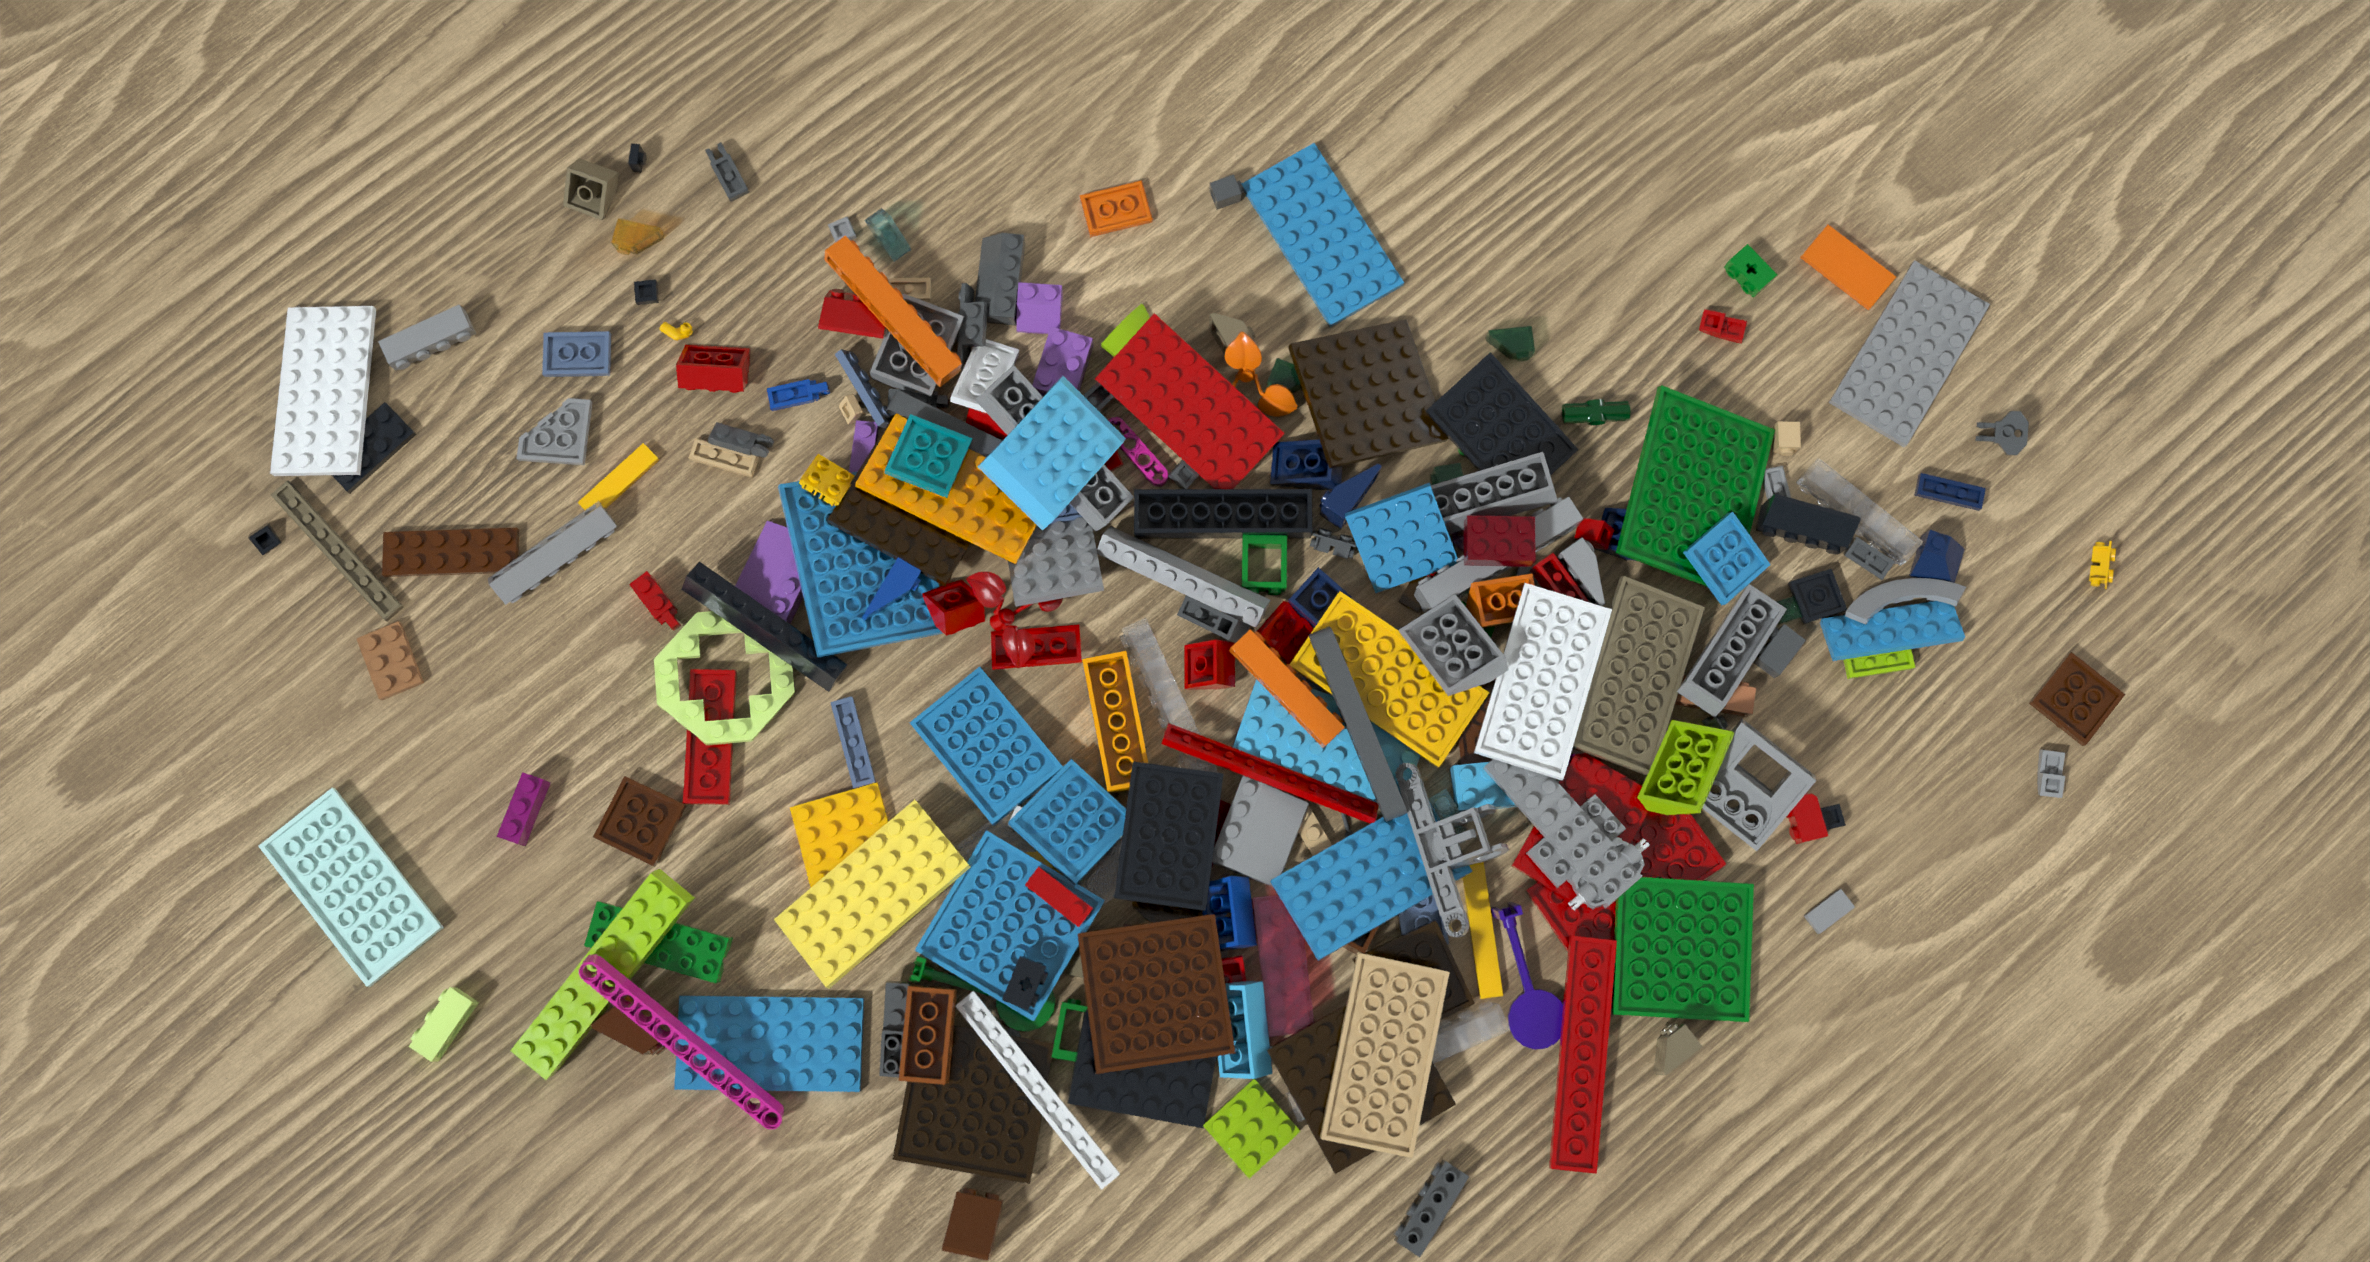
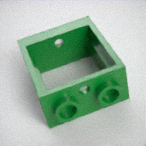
(1264, 542)
(1071, 1004)

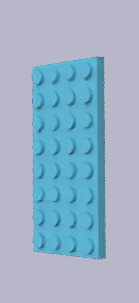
(1277, 737)

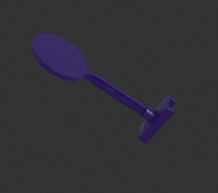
(1535, 1014)

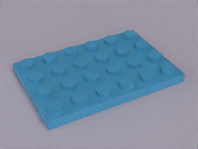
(986, 746)

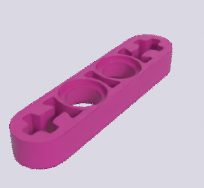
(1138, 450)

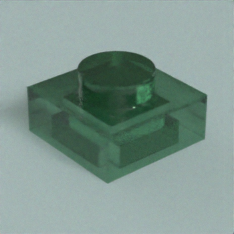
(1792, 612)

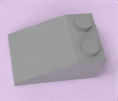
(1583, 568)

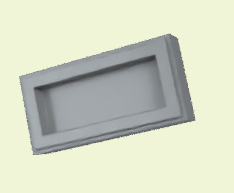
(1829, 911)

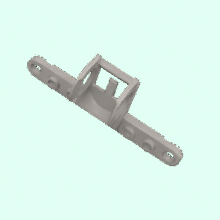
(1441, 847)

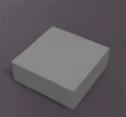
(841, 228)

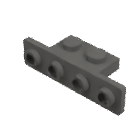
(974, 325)

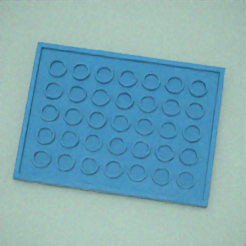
(843, 577)

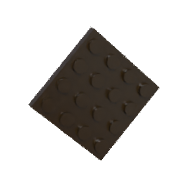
(1429, 948)

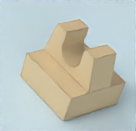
(851, 409)

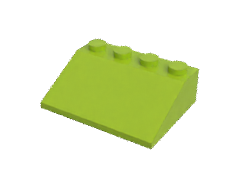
(1684, 768)

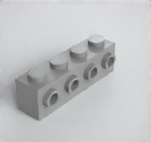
(427, 338)

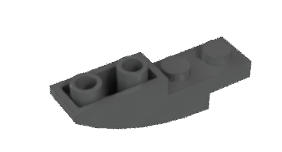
(893, 1027)

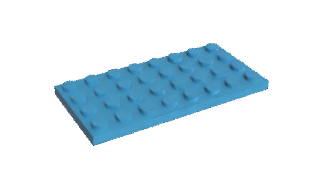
(1322, 235)
(1356, 885)
(778, 1041)

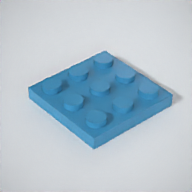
(1726, 558)

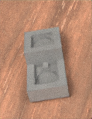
(2050, 776)

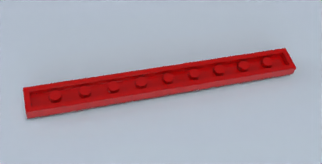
(1270, 773)

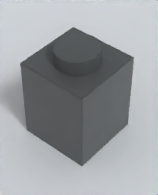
(1225, 191)

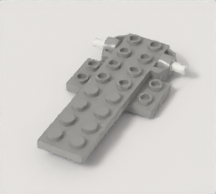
(1577, 840)

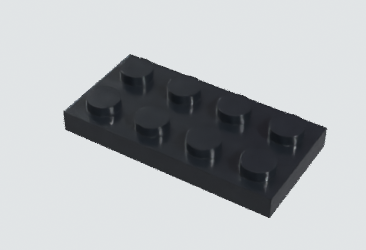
(383, 437)

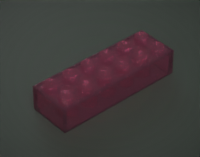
(1282, 967)

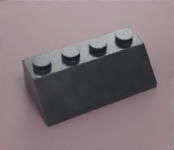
(1807, 524)

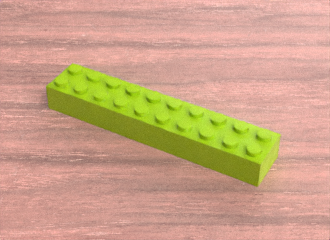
(624, 946)

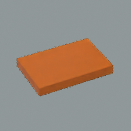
(1116, 208)

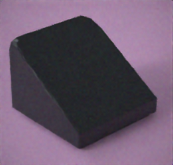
(264, 538)

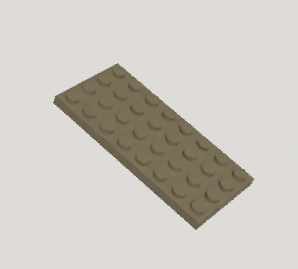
(1637, 675)

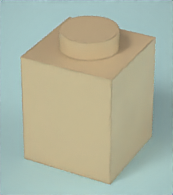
(1786, 438)

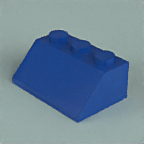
(1234, 897)

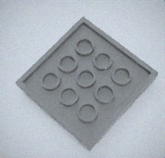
(1057, 564)

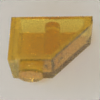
(635, 237)

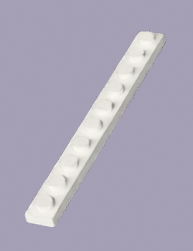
(1037, 1090)

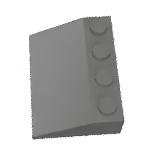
(897, 367)
(1454, 647)
(1259, 831)

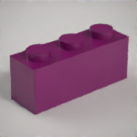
(523, 809)

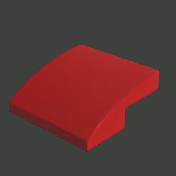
(1285, 631)

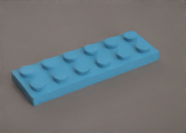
(1892, 630)

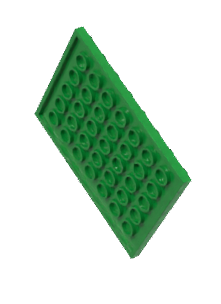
(1688, 477)

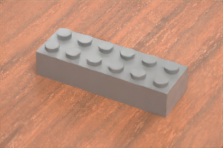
(1496, 491)
(1731, 650)

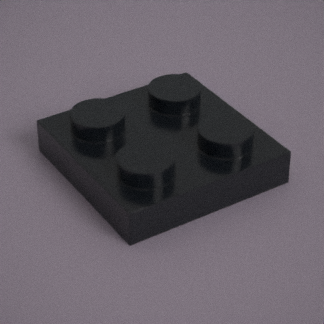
(1817, 596)

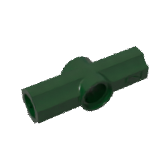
(1596, 412)

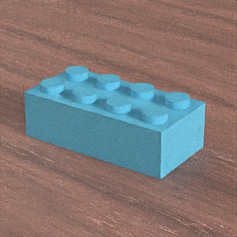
(1476, 788)

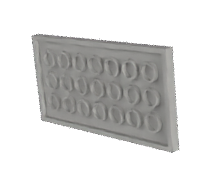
(1909, 353)

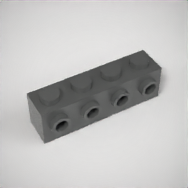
(1431, 1207)

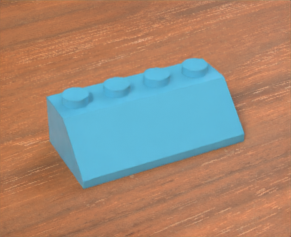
(1249, 1032)

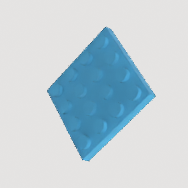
(1402, 537)
(1071, 822)

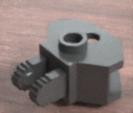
(2004, 432)

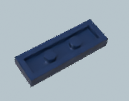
(1950, 491)

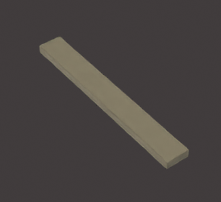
(337, 551)

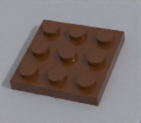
(2077, 699)
(639, 821)

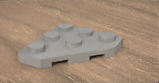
(559, 436)

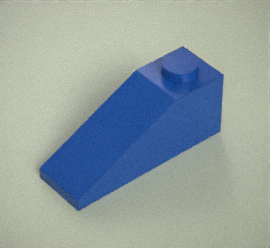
(895, 586)

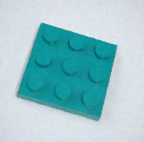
(928, 456)

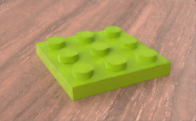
(1251, 1128)

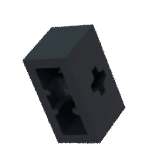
(1014, 992)

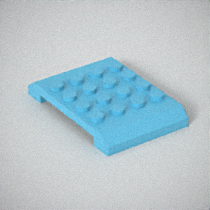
(1052, 453)

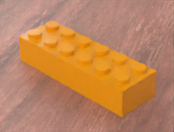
(1115, 717)

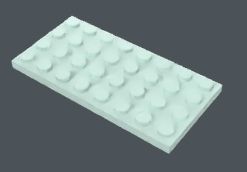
(350, 887)

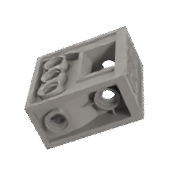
(1754, 796)

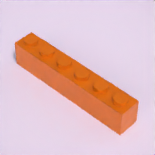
(1287, 688)

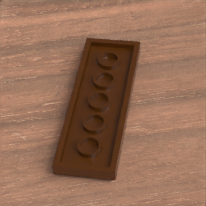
(448, 551)

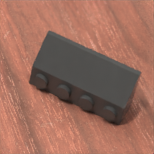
(999, 276)

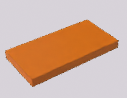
(1848, 267)

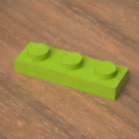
(1879, 664)

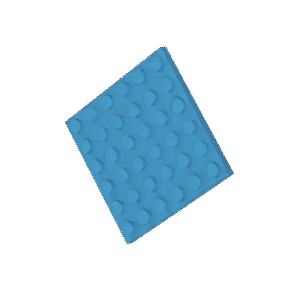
(997, 919)

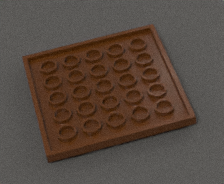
(1155, 993)

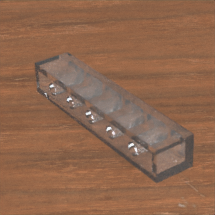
(1875, 524)

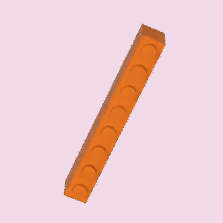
(893, 311)

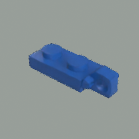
(796, 394)

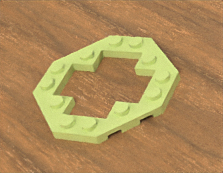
(691, 712)

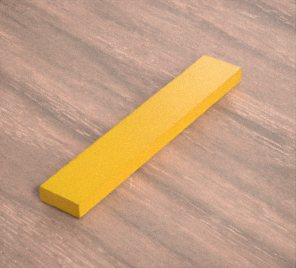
(1482, 932)

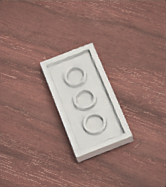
(982, 370)

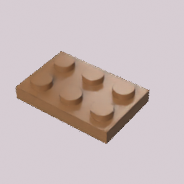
(390, 660)

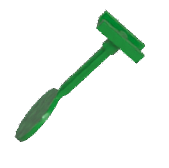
(1008, 1015)

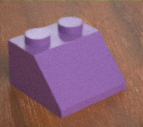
(1038, 307)

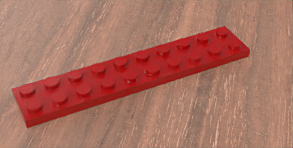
(1582, 1054)

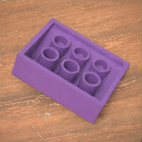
(772, 573)

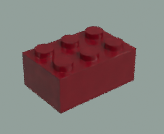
(1499, 541)

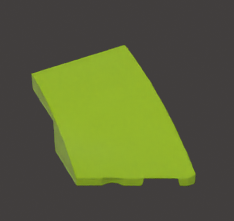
(1125, 330)

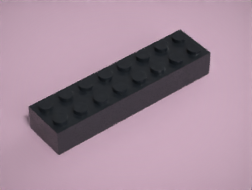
(1221, 513)

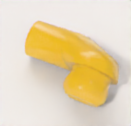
(682, 332)

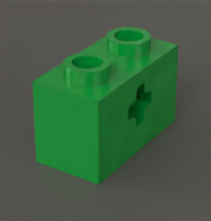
(1749, 260)

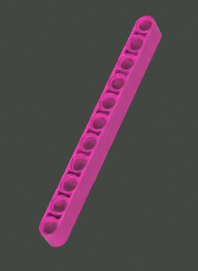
(678, 1031)

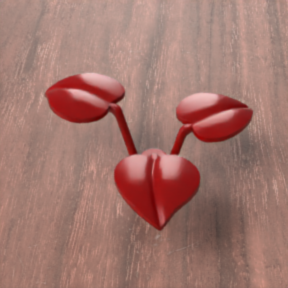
(1017, 643)

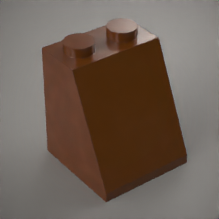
(627, 1032)
(973, 1224)

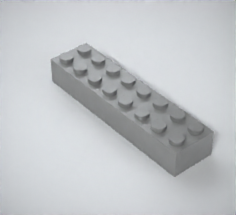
(1009, 402)
(1549, 526)

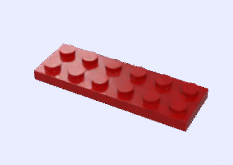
(710, 766)

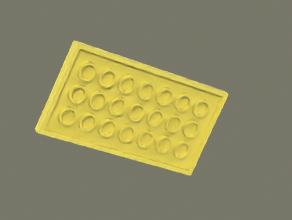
(871, 894)

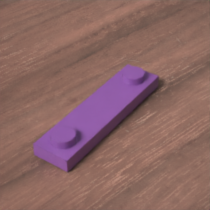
(863, 442)

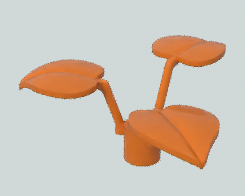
(1246, 357)

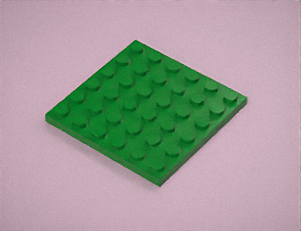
(1684, 950)

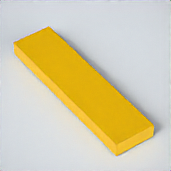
(620, 478)

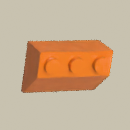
(1496, 600)

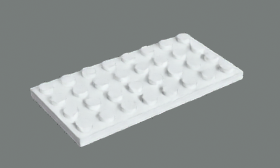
(323, 391)
(1549, 675)

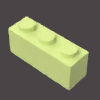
(443, 1024)

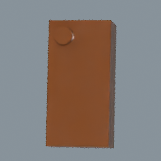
(928, 1034)

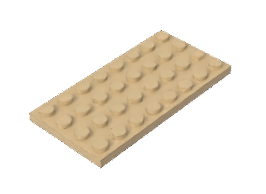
(1384, 1055)

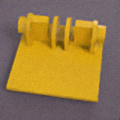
(826, 479)

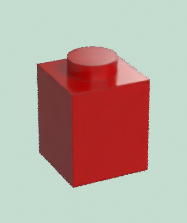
(1595, 532)

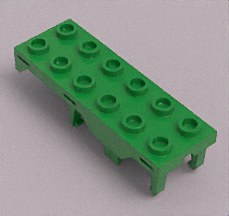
(681, 950)

